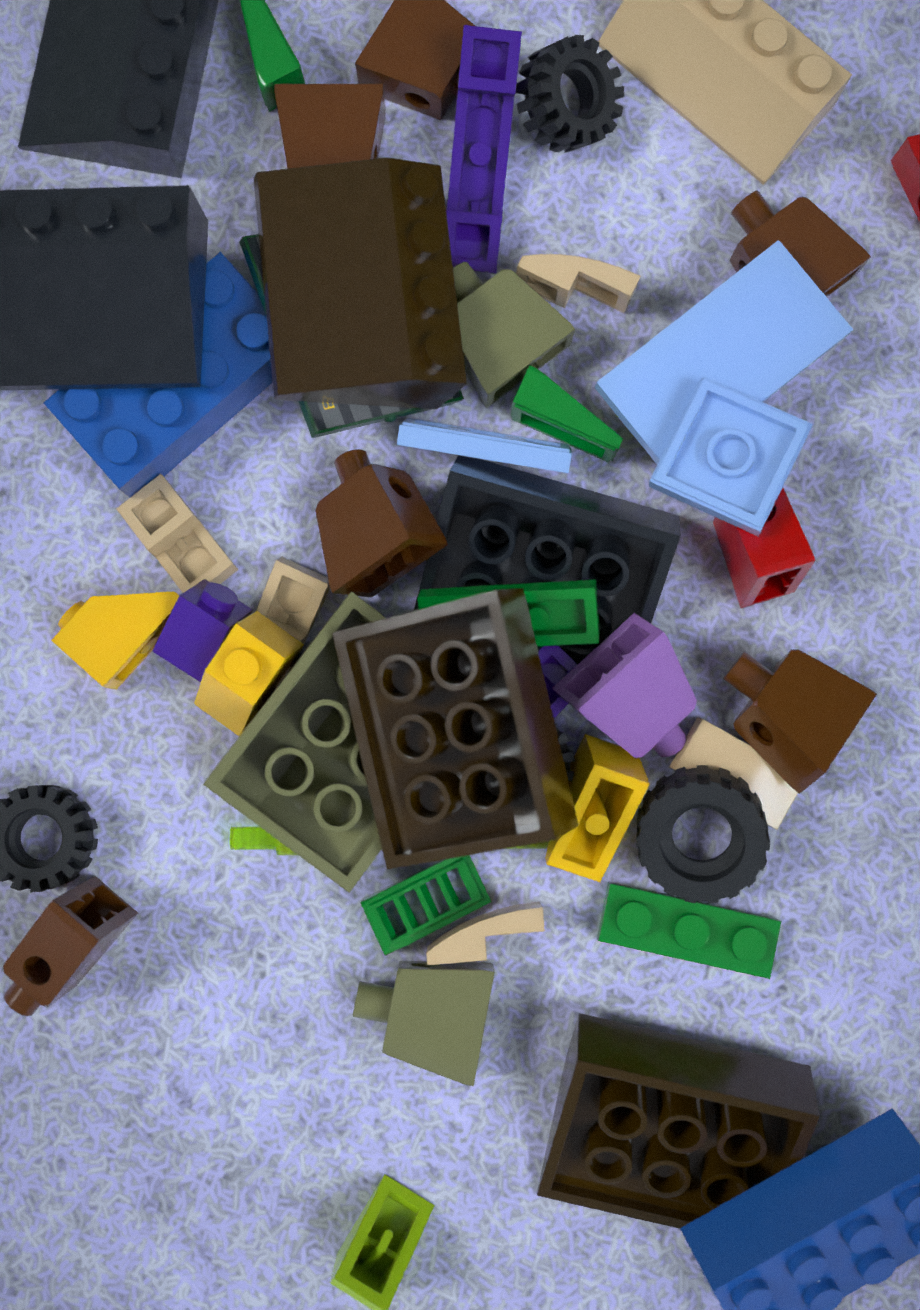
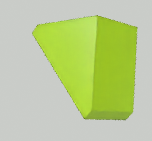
(381, 1244)

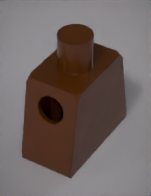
(416, 55)
(330, 122)
(808, 235)
(374, 526)
(797, 713)
(64, 945)

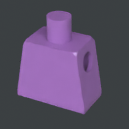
(633, 689)

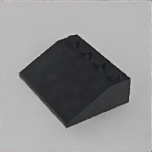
(119, 82)
(101, 288)
(538, 530)

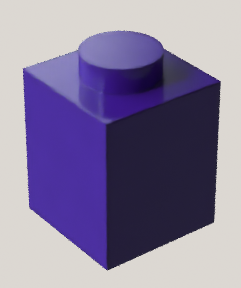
(199, 626)

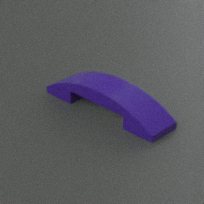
(481, 144)

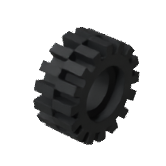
(595, 91)
(76, 837)

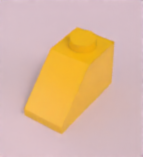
(114, 633)
(246, 671)
(605, 796)

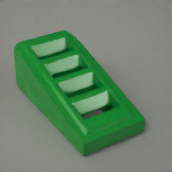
(270, 51)
(557, 414)
(381, 924)

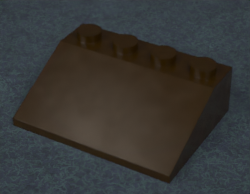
(359, 284)
(456, 729)
(670, 1122)

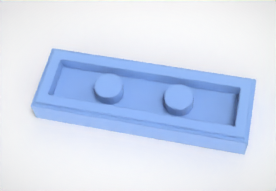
(485, 445)

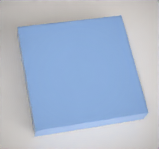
(730, 455)

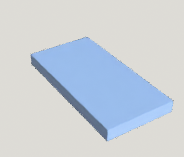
(744, 335)

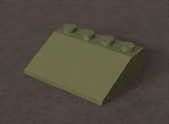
(301, 762)

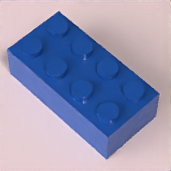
(152, 430)
(817, 1225)

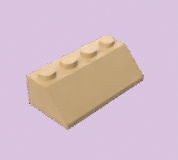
(730, 73)

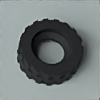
(709, 878)

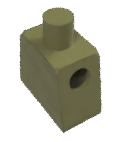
(505, 330)
(432, 1015)

